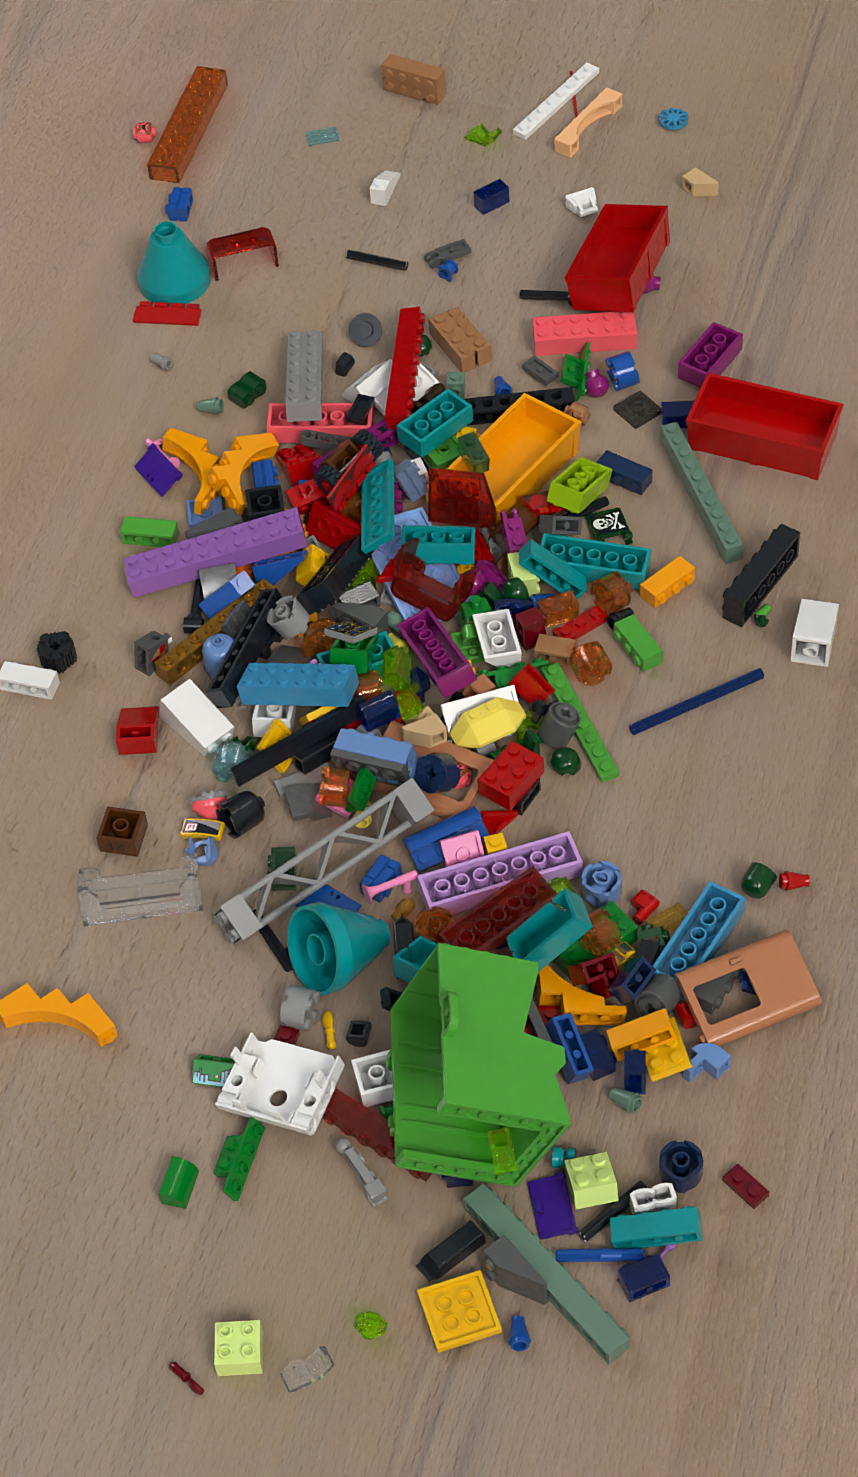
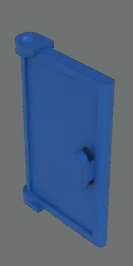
(337, 899)

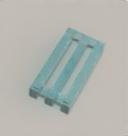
(322, 136)

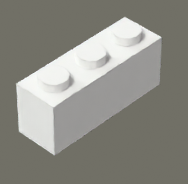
(28, 680)

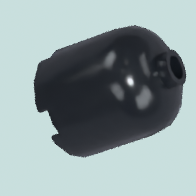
(241, 812)

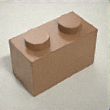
(554, 649)

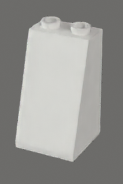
(814, 632)
(195, 718)

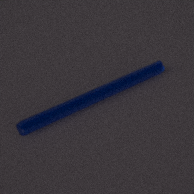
(696, 701)

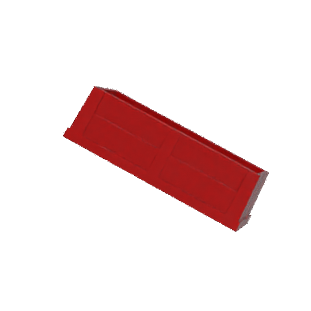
(618, 257)
(763, 425)

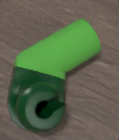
(760, 615)

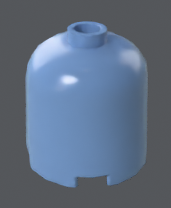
(214, 652)

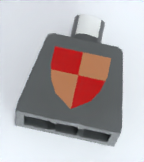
(150, 649)

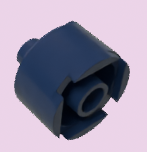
(437, 773)
(681, 1165)

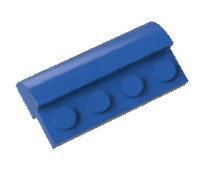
(425, 844)

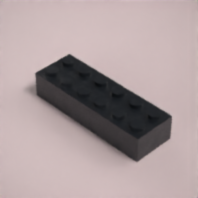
(760, 575)
(334, 576)

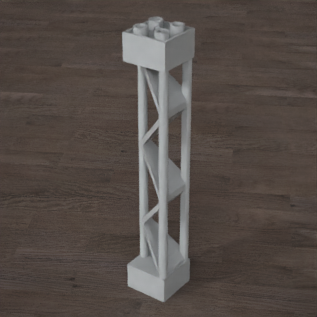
(238, 919)

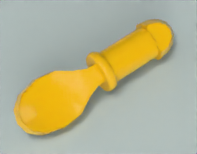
(327, 1022)

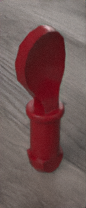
(186, 1376)

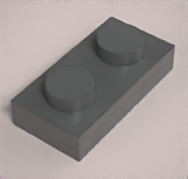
(540, 370)

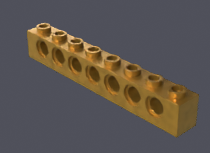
(189, 651)

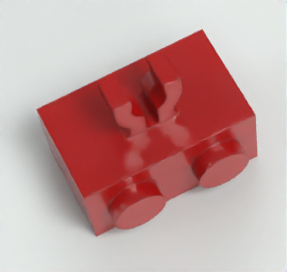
(303, 496)

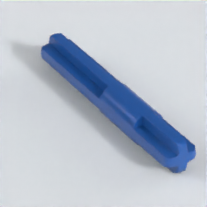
(599, 1255)

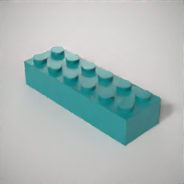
(601, 558)

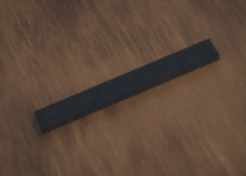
(296, 742)

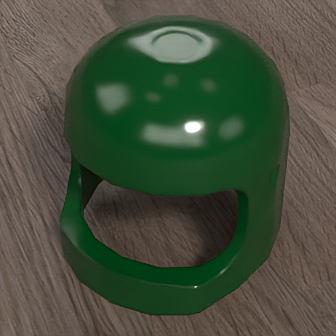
(757, 880)

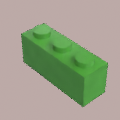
(149, 531)
(637, 643)

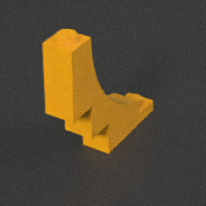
(583, 1006)
(83, 1014)

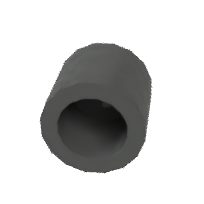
(559, 724)
(659, 993)

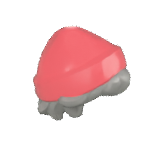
(206, 803)

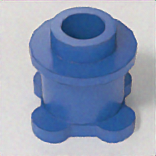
(448, 269)

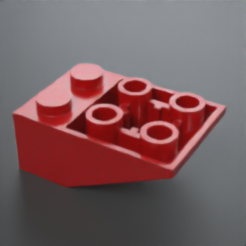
(297, 462)
(137, 730)

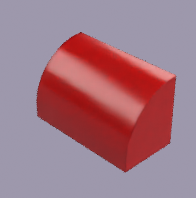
(531, 685)

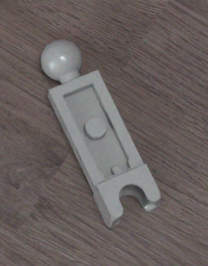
(373, 1187)

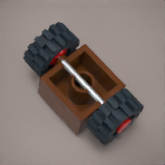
(342, 456)

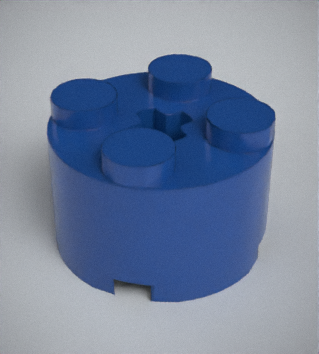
(622, 371)

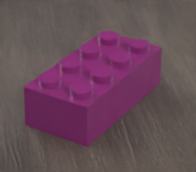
(710, 354)

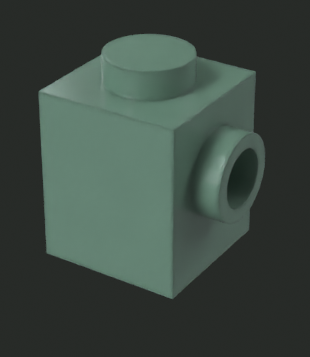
(456, 383)

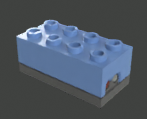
(385, 758)

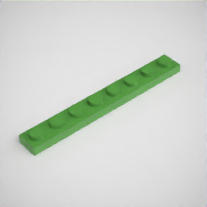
(585, 732)

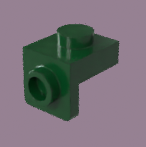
(651, 931)

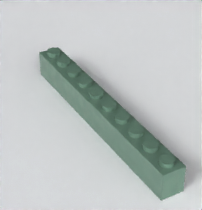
(701, 493)
(562, 1290)

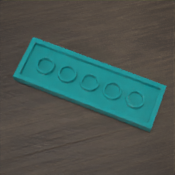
(378, 507)

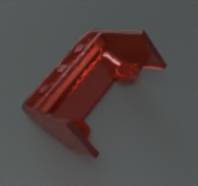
(240, 243)
(422, 591)

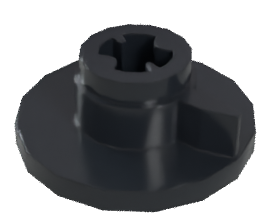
(365, 329)

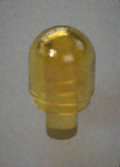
(405, 906)

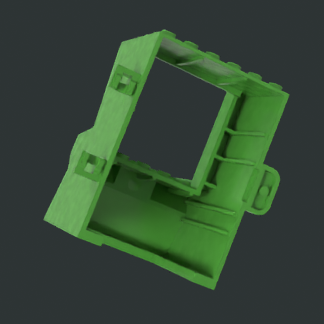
(471, 1067)

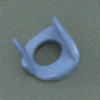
(211, 850)

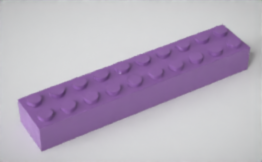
(237, 544)

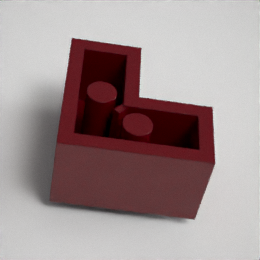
(529, 626)
(597, 971)

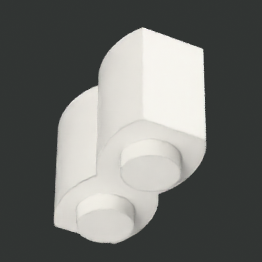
(654, 1199)

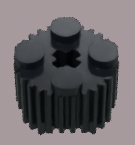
(56, 651)

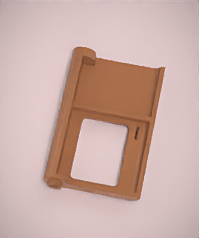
(443, 805)
(776, 976)

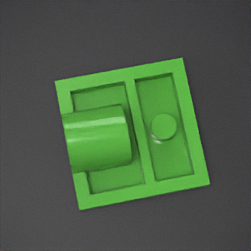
(468, 643)

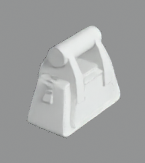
(582, 202)

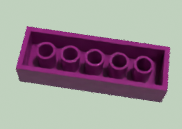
(436, 652)

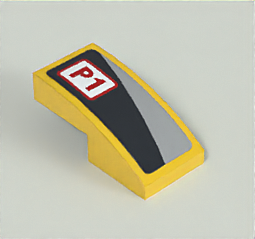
(202, 828)

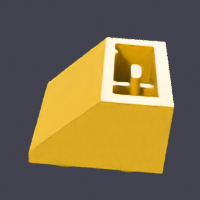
(311, 564)

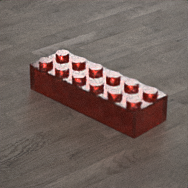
(499, 914)

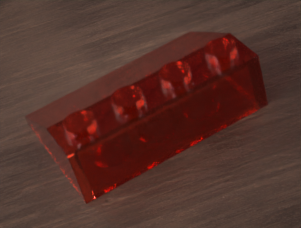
(460, 498)

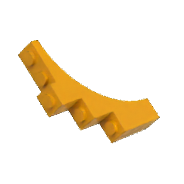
(196, 455)
(233, 463)

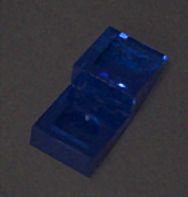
(514, 605)

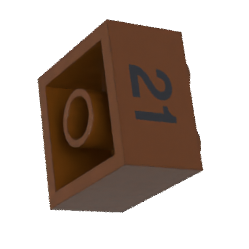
(122, 831)

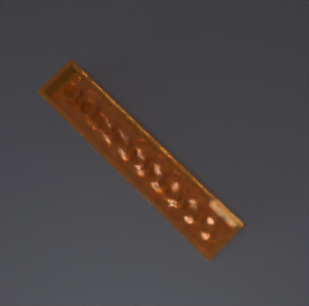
(187, 124)

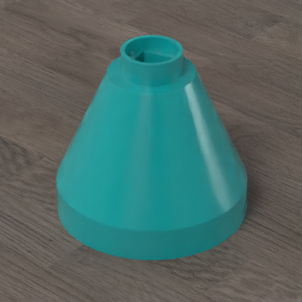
(172, 267)
(333, 945)

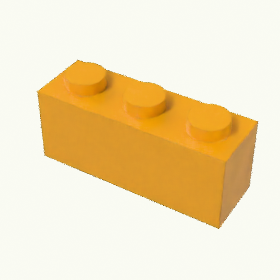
(667, 582)
(642, 1033)

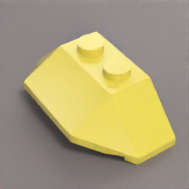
(487, 723)

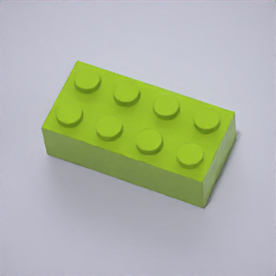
(579, 485)

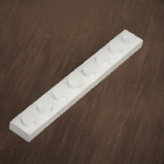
(555, 101)

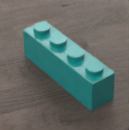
(552, 569)
(657, 1228)

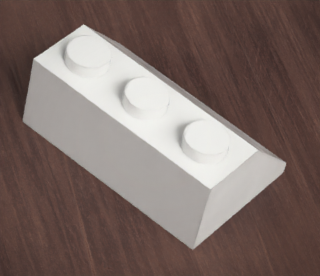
(370, 381)
(498, 638)

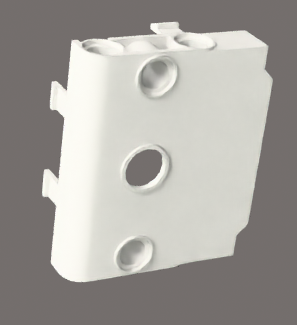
(275, 1067)

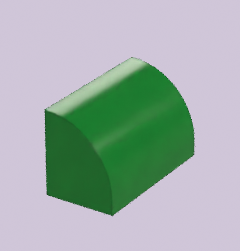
(178, 1183)

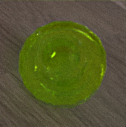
(370, 1325)

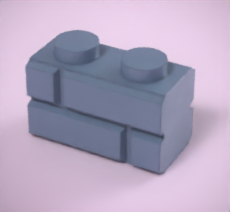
(409, 480)

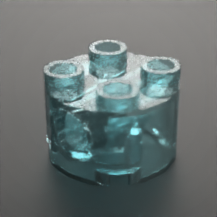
(227, 757)

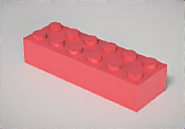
(570, 332)
(332, 422)

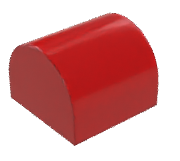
(685, 1015)

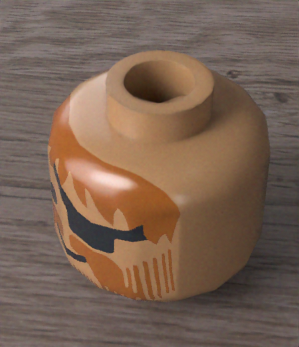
(578, 411)

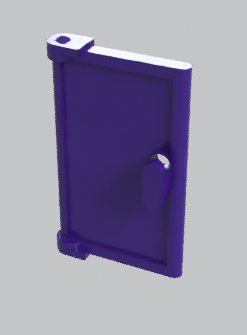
(161, 470)
(552, 1198)

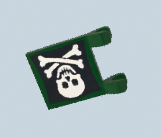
(609, 524)

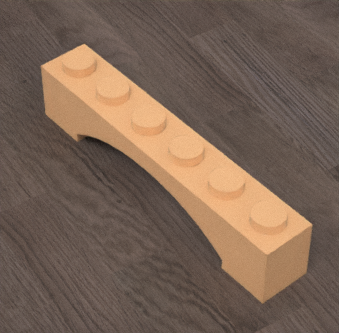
(605, 103)

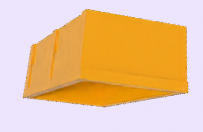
(525, 450)

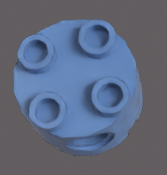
(601, 883)

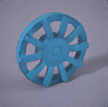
(673, 119)

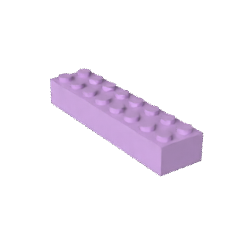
(471, 882)

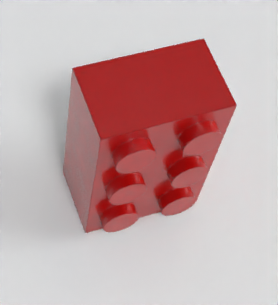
(510, 775)

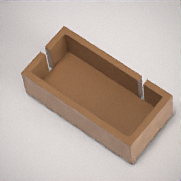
(413, 79)
(459, 339)

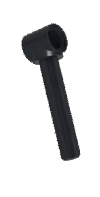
(545, 295)
(194, 619)

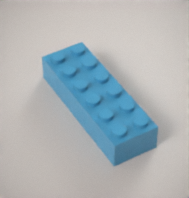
(298, 684)
(702, 930)

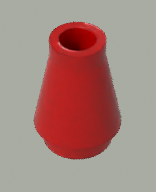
(792, 880)

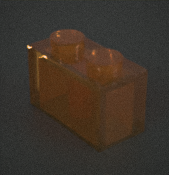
(559, 608)

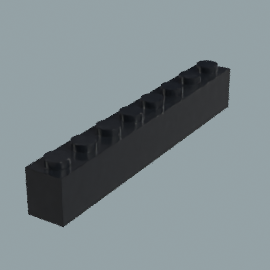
(244, 650)

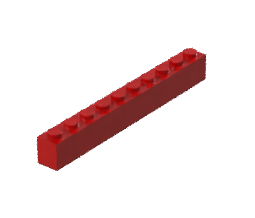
(404, 366)

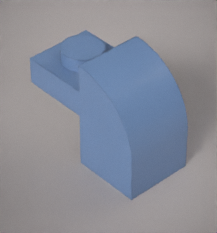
(708, 1058)

